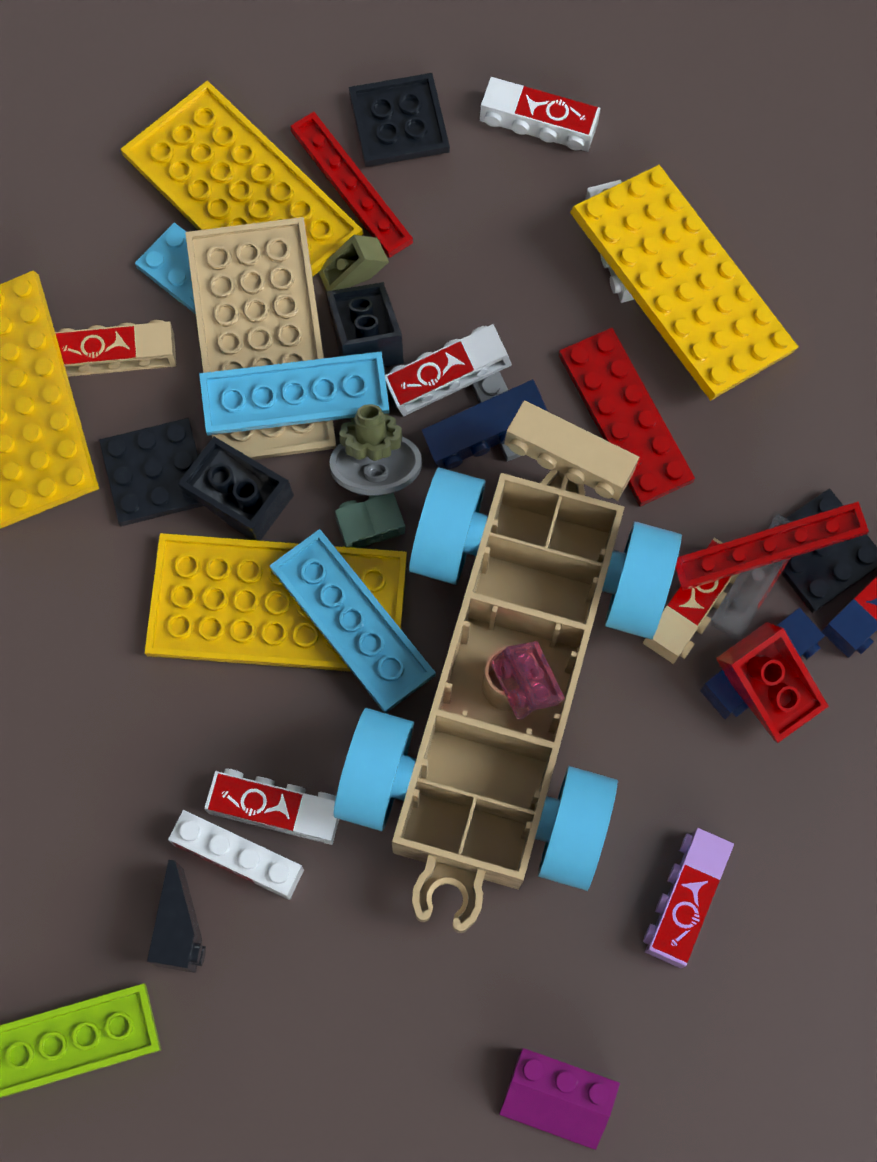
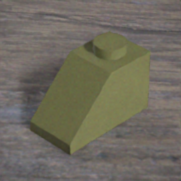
(353, 263)

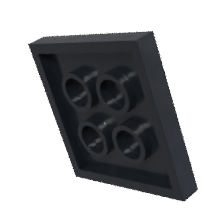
(399, 119)
(146, 471)
(832, 569)

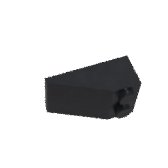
(366, 322)
(237, 488)
(176, 931)

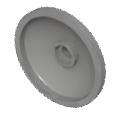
(378, 476)

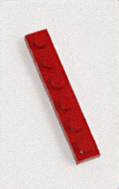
(351, 184)
(771, 545)

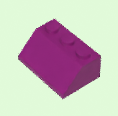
(559, 1098)

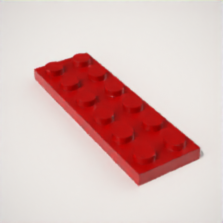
(626, 414)

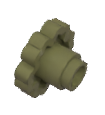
(370, 434)

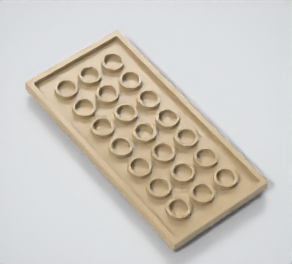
(258, 311)

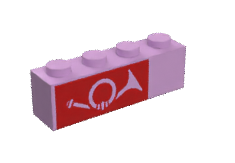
(688, 898)

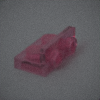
(526, 679)

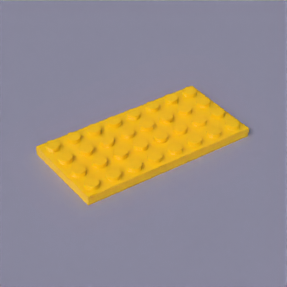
(231, 174)
(684, 281)
(40, 429)
(228, 606)

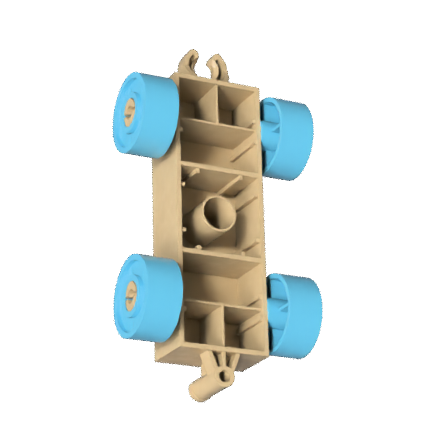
(480, 772)

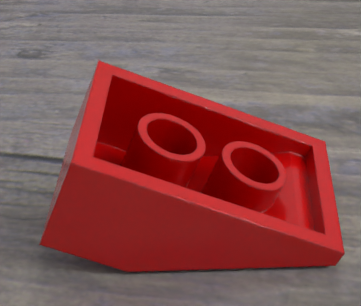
(773, 680)

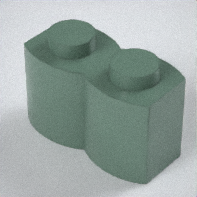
(369, 521)

